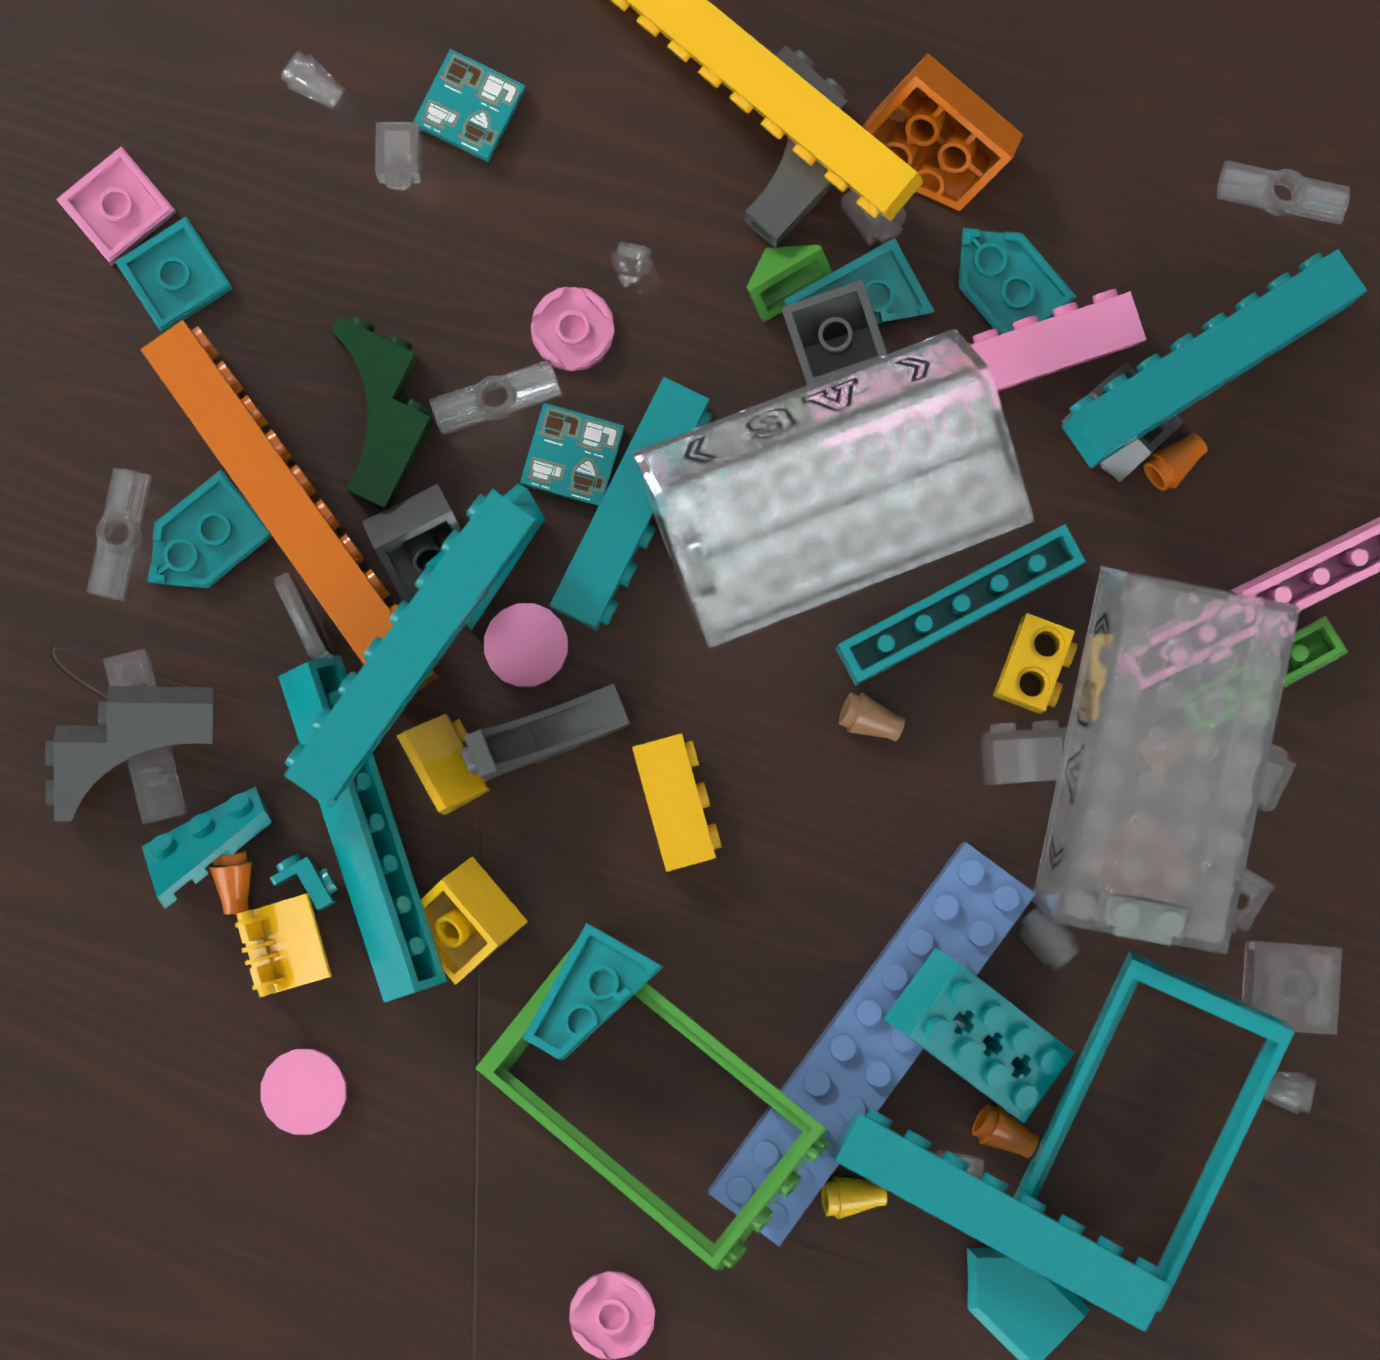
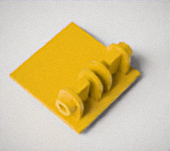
(283, 945)

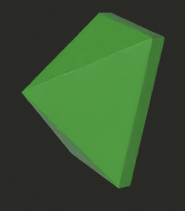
(784, 273)

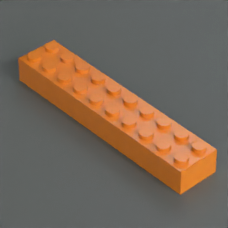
(271, 487)

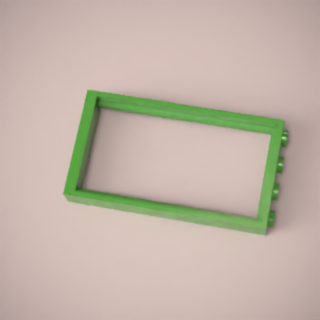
(757, 1210)

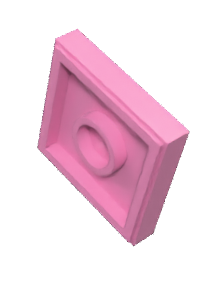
(116, 205)

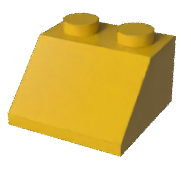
(440, 764)
(469, 918)

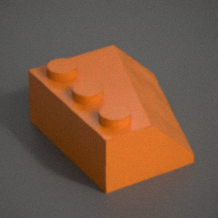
(944, 133)

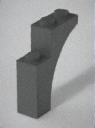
(795, 185)
(128, 724)
(544, 734)

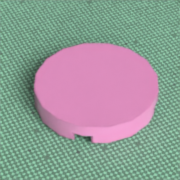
(572, 328)
(526, 645)
(303, 1091)
(612, 1315)

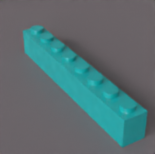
(1212, 358)
(410, 649)
(369, 850)
(1000, 1220)

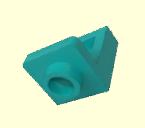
(317, 883)

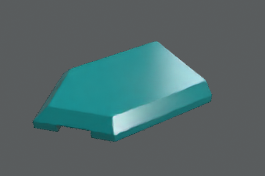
(1008, 279)
(205, 536)
(1019, 1304)

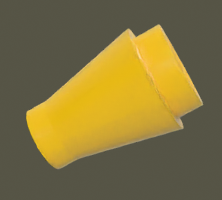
(850, 1196)

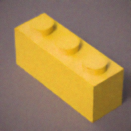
(676, 802)

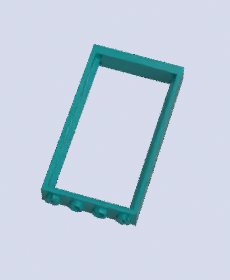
(1277, 1035)

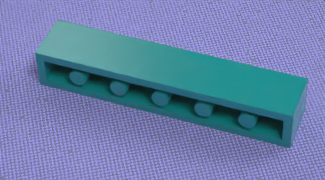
(624, 514)
(960, 605)

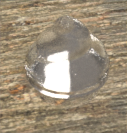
(631, 262)

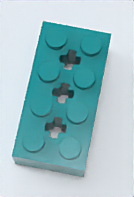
(979, 1035)

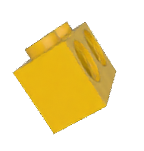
(1026, 660)

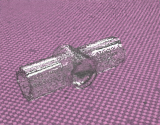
(1309, 196)
(467, 405)
(123, 507)

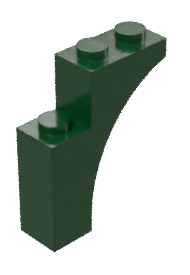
(393, 428)

